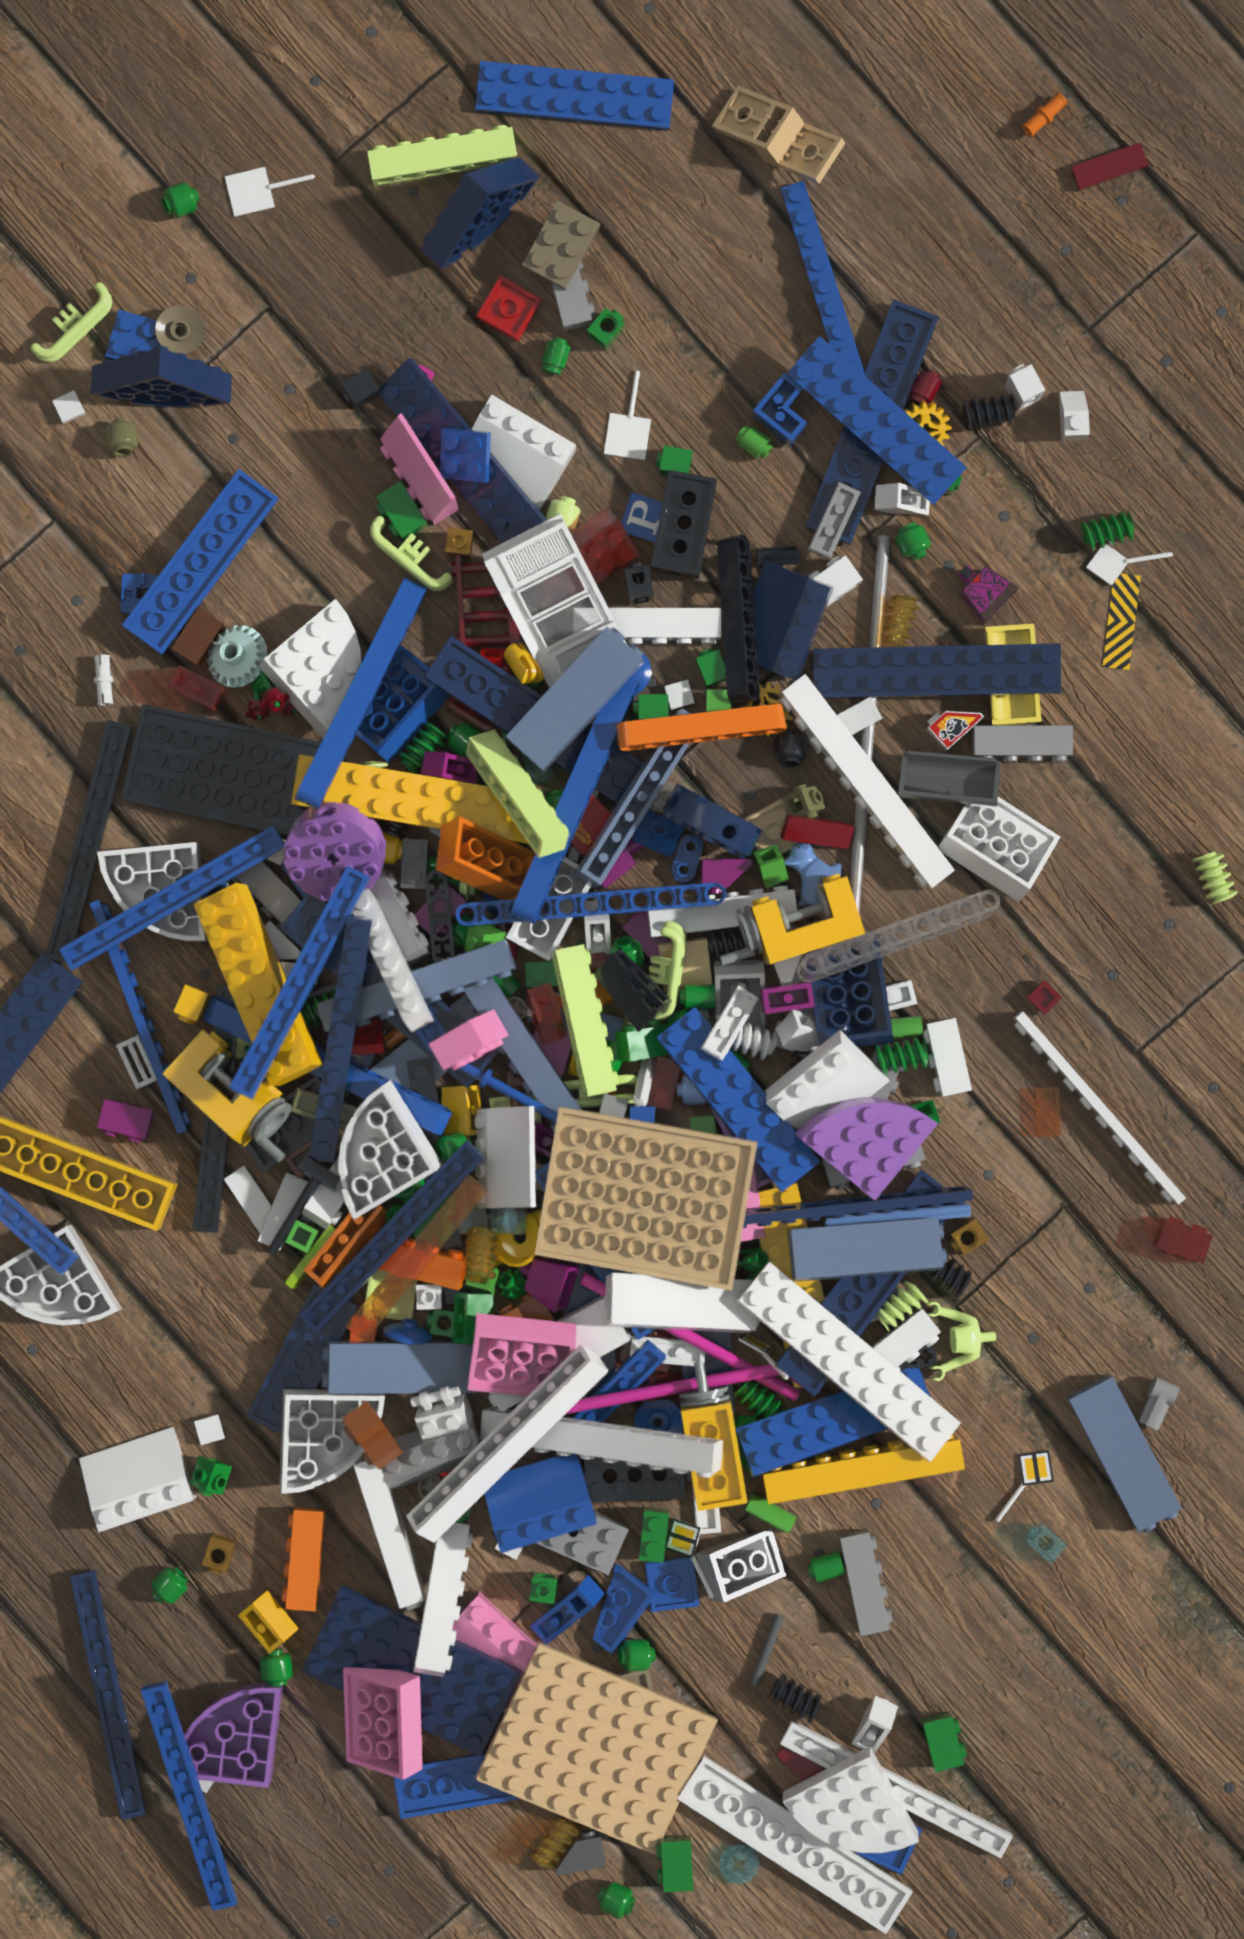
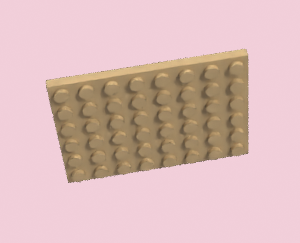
(646, 1198)
(596, 1748)

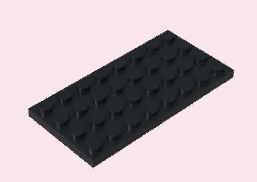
(215, 769)

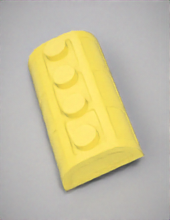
(1013, 709)

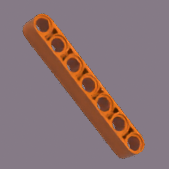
(701, 727)

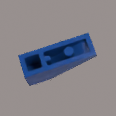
(567, 1609)

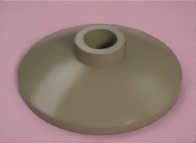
(180, 317)

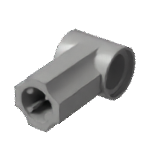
(1160, 1397)

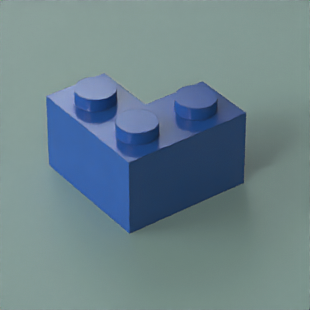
(775, 410)

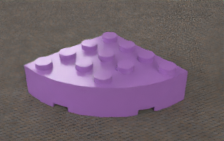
(867, 1139)
(237, 1736)

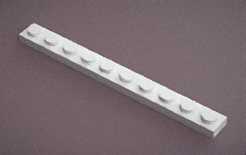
(1091, 1101)
(913, 1797)

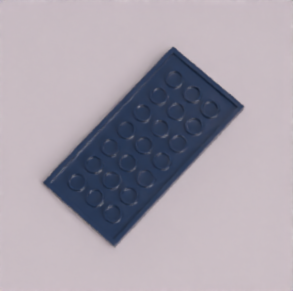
(370, 1635)

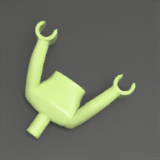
(963, 1339)

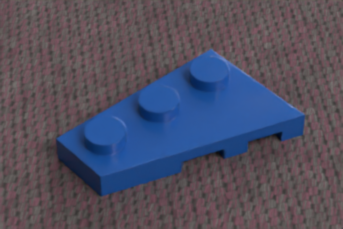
(623, 1606)

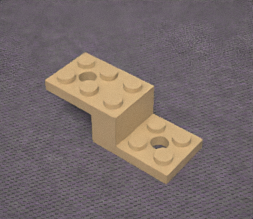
(778, 134)

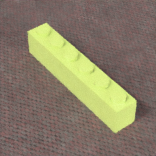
(441, 156)
(517, 793)
(584, 1021)

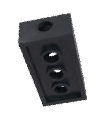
(674, 510)
(626, 1488)

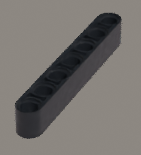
(738, 619)

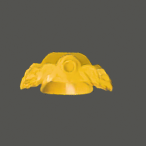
(514, 1253)

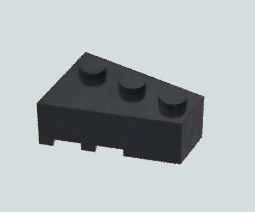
(632, 989)

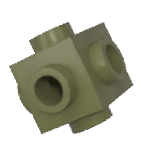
(804, 801)

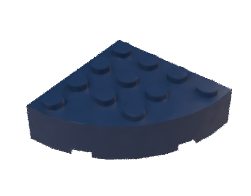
(478, 209)
(161, 380)

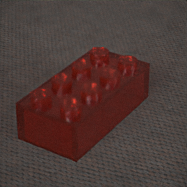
(604, 545)

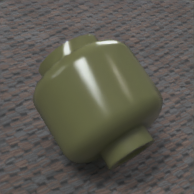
(121, 437)

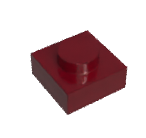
(1043, 997)

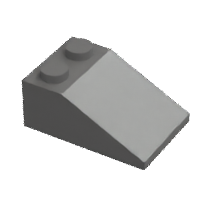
(746, 974)
(741, 1564)

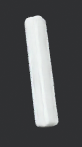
(644, 1082)

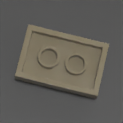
(561, 245)

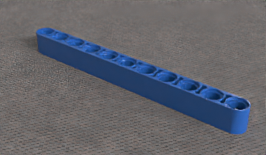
(361, 693)
(575, 800)
(603, 907)
(360, 1080)

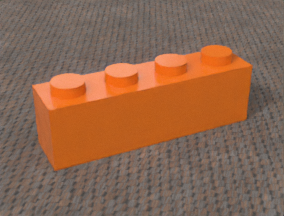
(345, 1244)
(445, 1269)
(305, 1558)

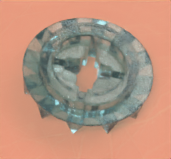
(741, 1852)

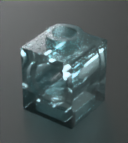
(1053, 1550)

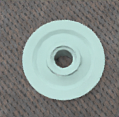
(245, 664)

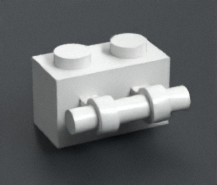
(442, 1412)

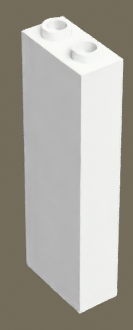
(676, 1305)
(589, 1332)
(391, 1536)

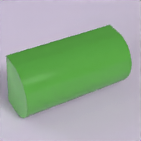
(907, 1027)
(769, 1513)

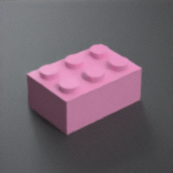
(469, 1041)

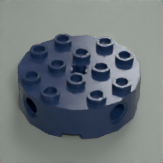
(711, 821)

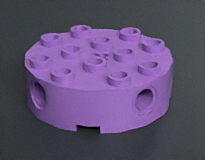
(328, 841)

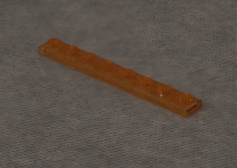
(416, 1258)

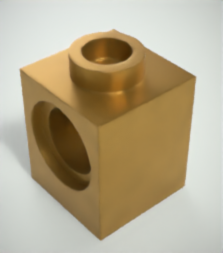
(459, 543)
(975, 1228)
(223, 1543)

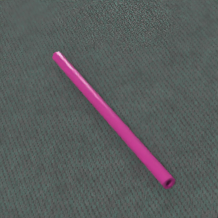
(707, 1346)
(672, 1388)

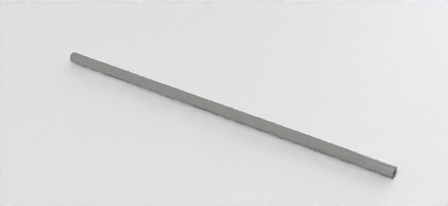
(868, 733)

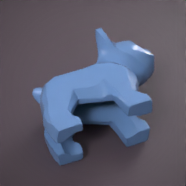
(810, 870)

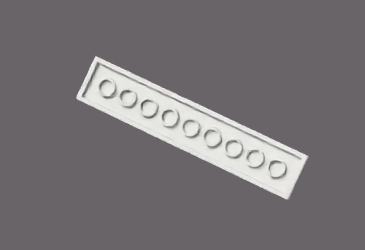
(849, 1362)
(785, 1841)

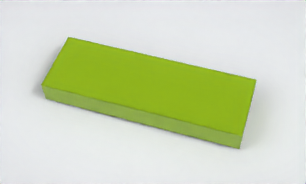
(298, 1274)

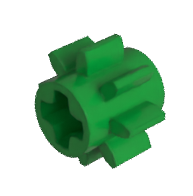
(512, 1284)

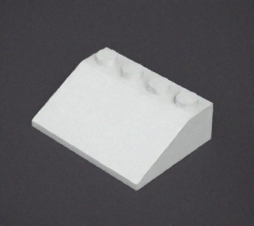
(525, 448)
(999, 846)
(824, 1078)
(507, 1144)
(136, 1479)

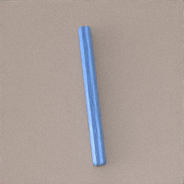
(942, 1212)

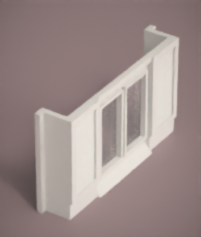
(549, 594)

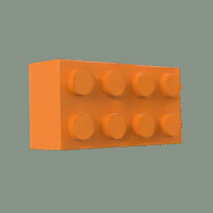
(482, 858)

